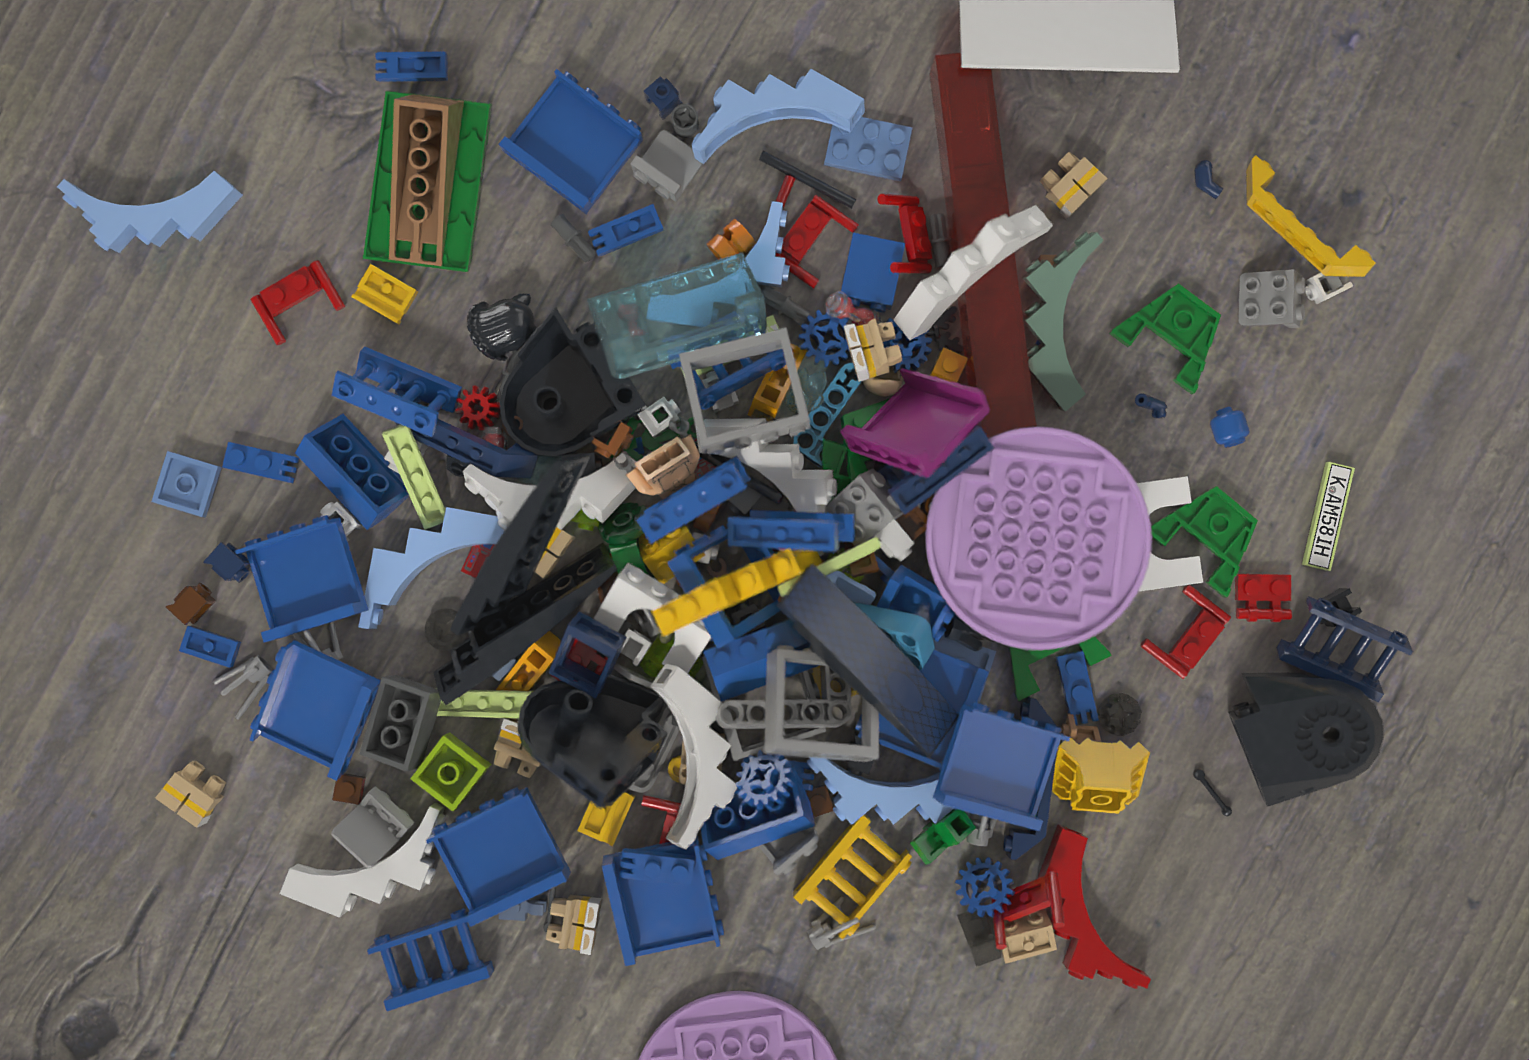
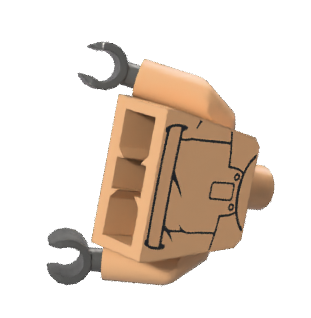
(667, 467)

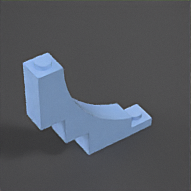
(393, 570)

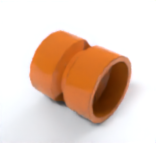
(732, 242)

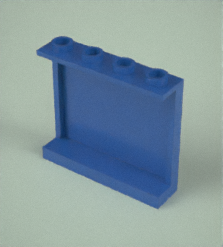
(573, 141)
(305, 577)
(957, 683)
(315, 706)
(998, 765)
(500, 854)
(661, 914)

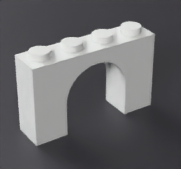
(1177, 571)
(639, 591)

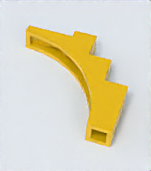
(733, 588)

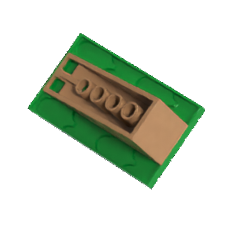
(427, 181)

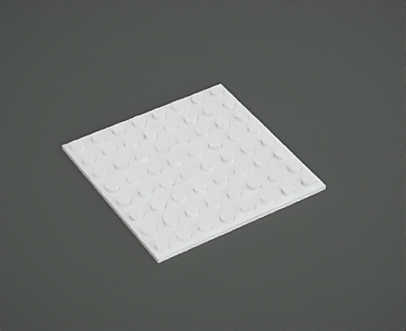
(1069, 35)

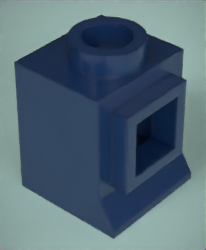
(663, 95)
(228, 563)

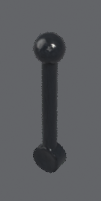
(1199, 775)

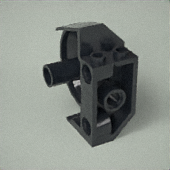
(575, 375)
(1286, 735)
(593, 742)

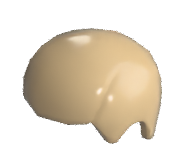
(884, 384)

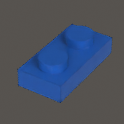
(210, 646)

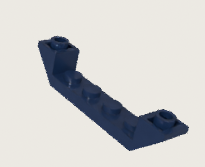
(470, 449)
(1020, 840)

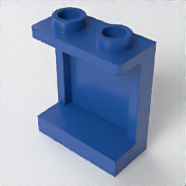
(868, 271)
(917, 596)

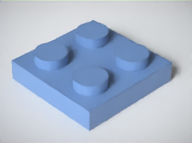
(186, 484)

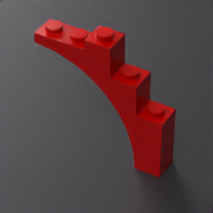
(1086, 949)

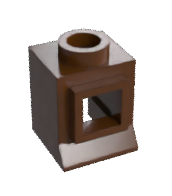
(192, 603)

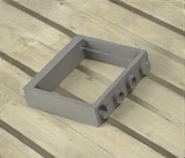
(733, 351)
(811, 693)
(775, 716)

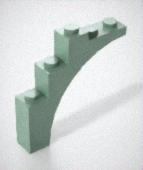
(1045, 320)

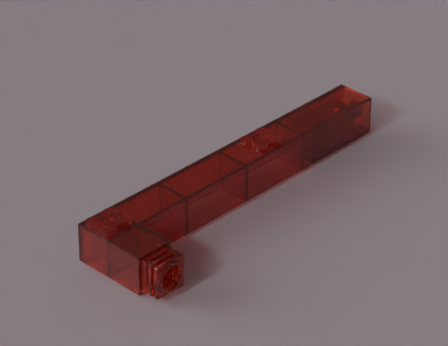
(973, 197)

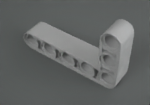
(795, 708)

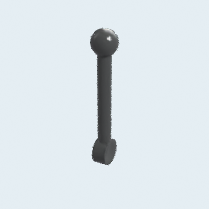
(549, 917)

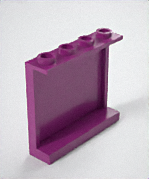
(919, 423)

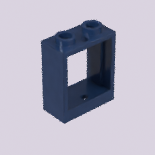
(598, 637)

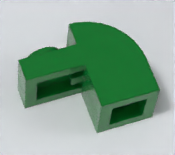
(628, 553)
(938, 837)

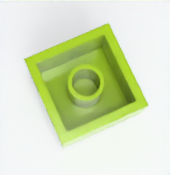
(451, 771)

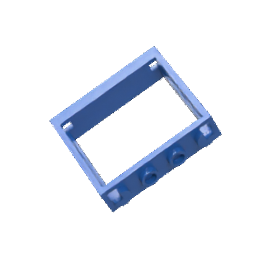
(691, 579)

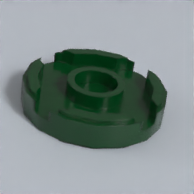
(622, 524)

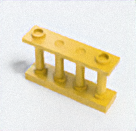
(842, 849)

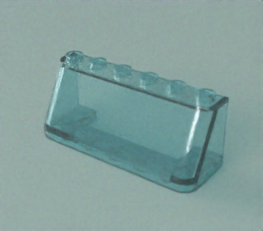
(677, 314)

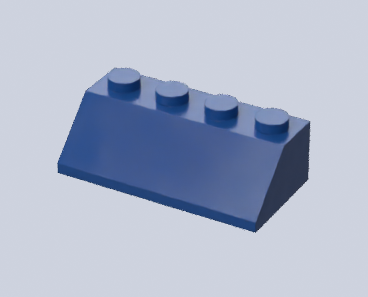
(353, 470)
(743, 662)
(746, 827)

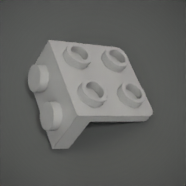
(667, 166)
(1271, 298)
(869, 502)
(372, 827)
(788, 849)

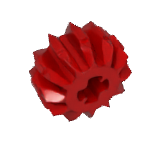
(486, 401)

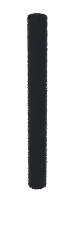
(807, 179)
(753, 483)

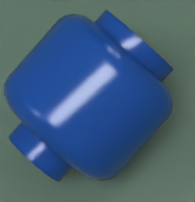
(1229, 427)

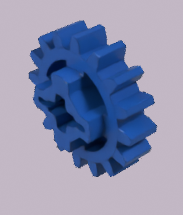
(815, 333)
(918, 342)
(765, 775)
(990, 878)

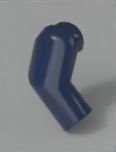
(1204, 181)
(1148, 402)

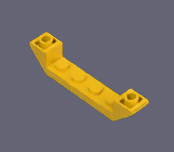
(1353, 264)

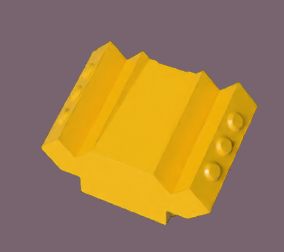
(1099, 774)

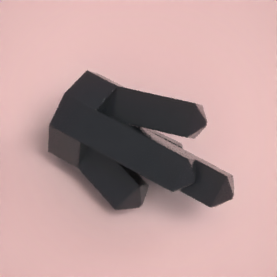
(964, 634)

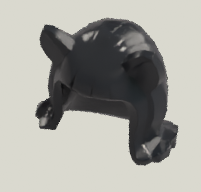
(501, 326)

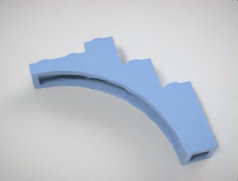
(773, 100)
(189, 213)
(762, 258)
(893, 799)

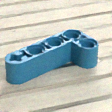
(830, 410)
(905, 630)

